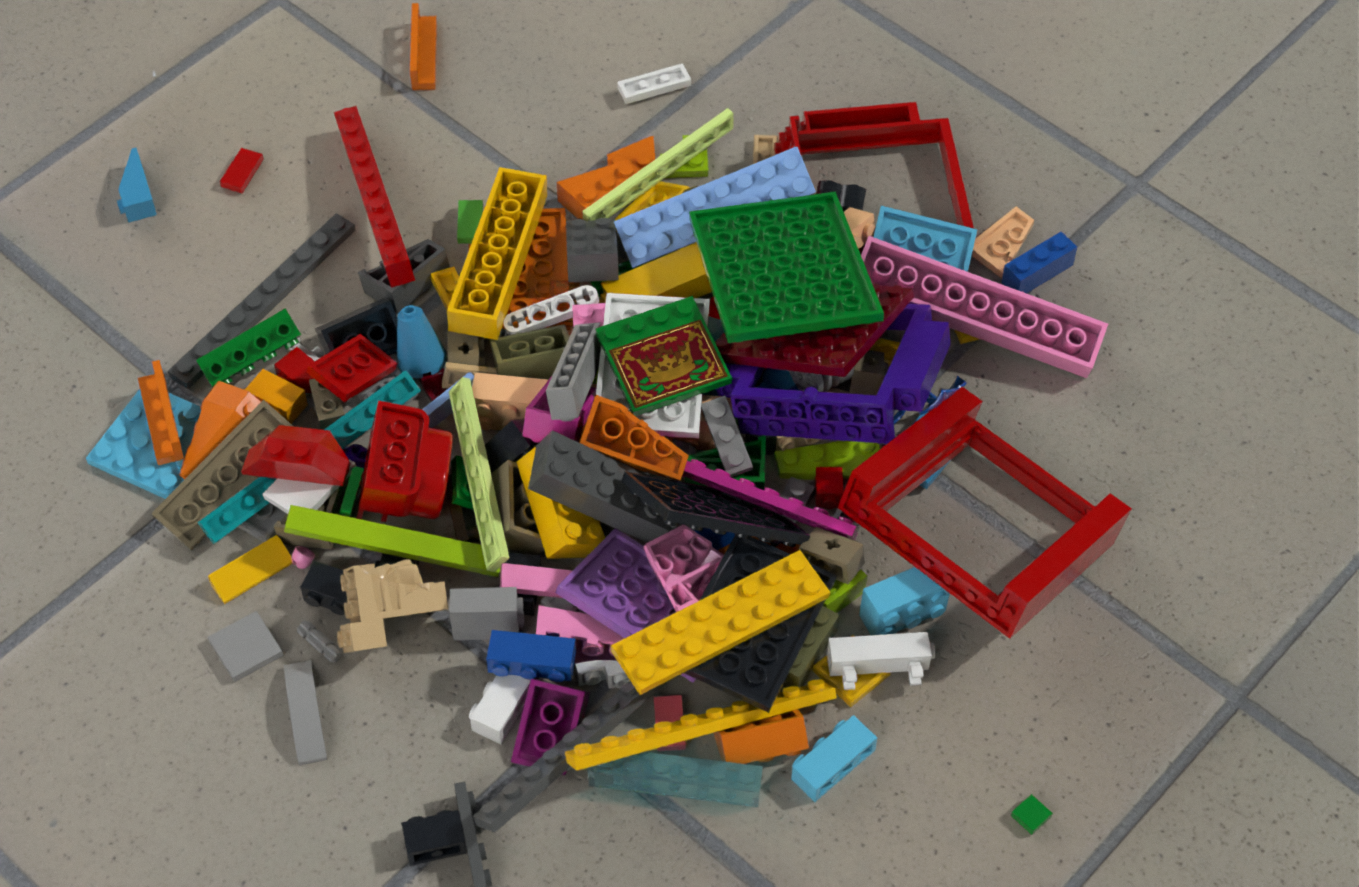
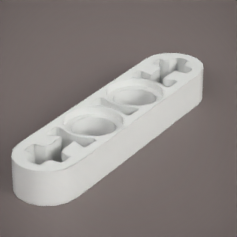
(549, 306)

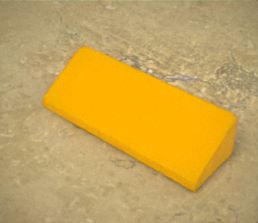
(250, 569)

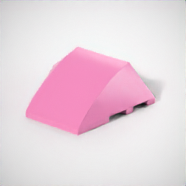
(683, 564)

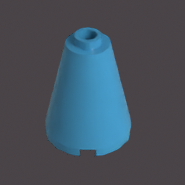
(418, 344)

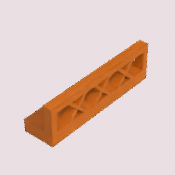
(423, 50)
(160, 416)

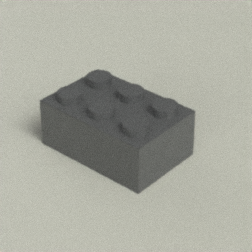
(592, 250)

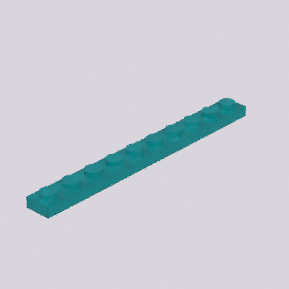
(345, 430)

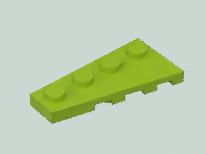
(802, 461)

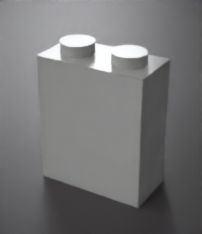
(481, 610)

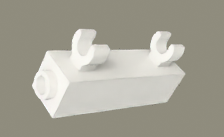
(880, 654)

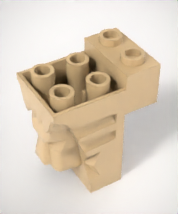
(381, 595)

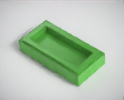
(468, 219)

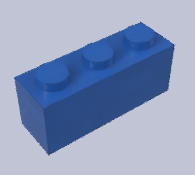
(1040, 263)
(531, 655)

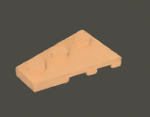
(1002, 240)

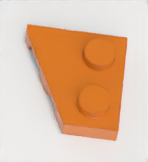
(638, 153)

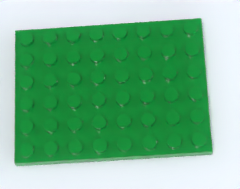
(784, 267)

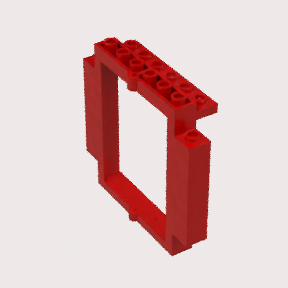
(877, 128)

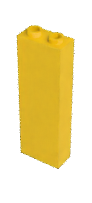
(669, 276)

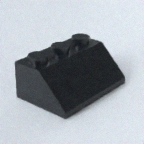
(375, 322)

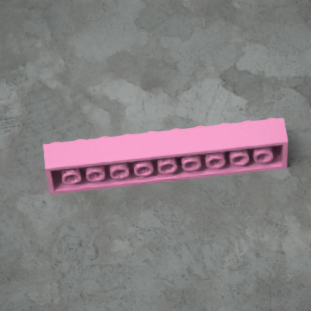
(989, 308)

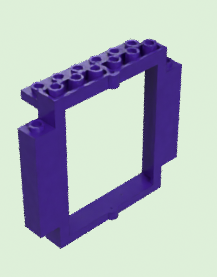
(842, 414)

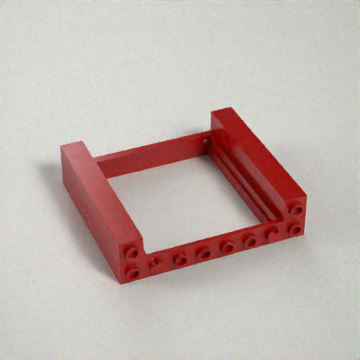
(925, 449)

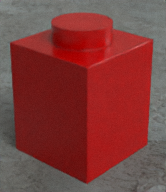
(828, 487)

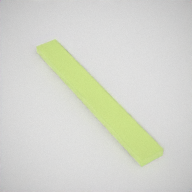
(661, 167)
(478, 475)

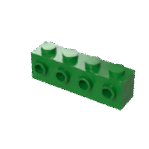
(250, 347)

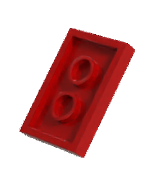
(352, 367)

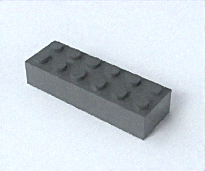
(592, 486)

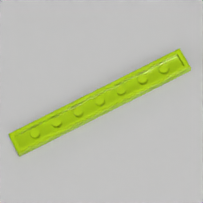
(386, 539)

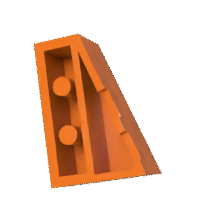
(585, 189)

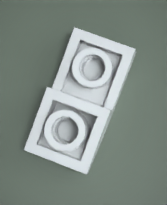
(593, 672)

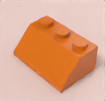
(763, 739)

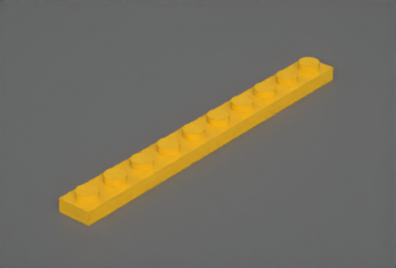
(693, 726)

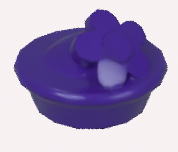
(357, 454)

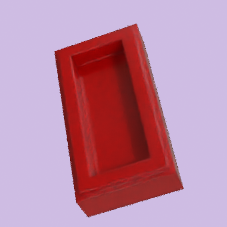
(241, 170)

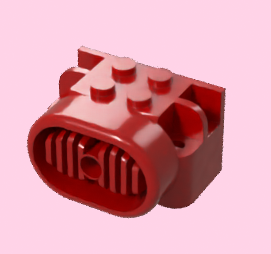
(404, 464)

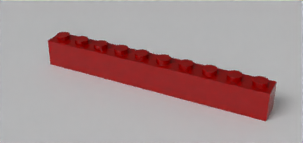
(374, 197)

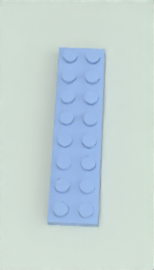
(667, 224)

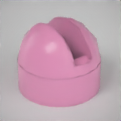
(302, 557)

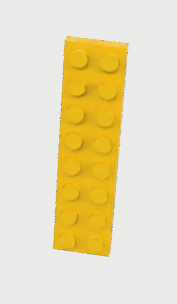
(719, 622)

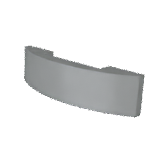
(304, 712)

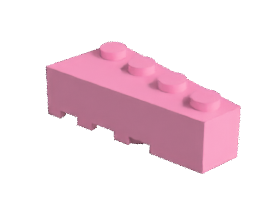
(591, 637)

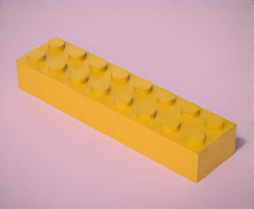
(497, 254)

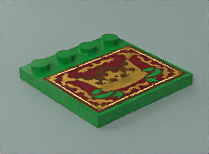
(663, 356)

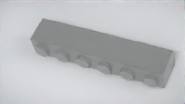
(574, 373)

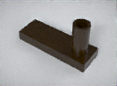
(462, 533)

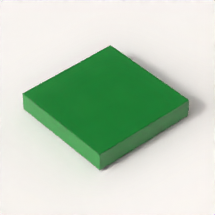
(352, 493)

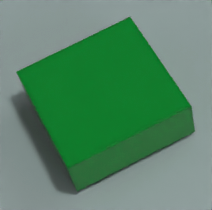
(1031, 814)

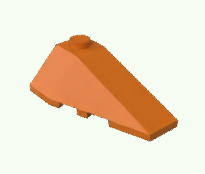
(219, 415)
(630, 440)

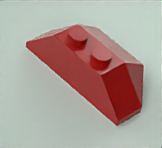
(298, 456)

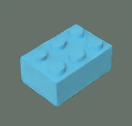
(901, 602)

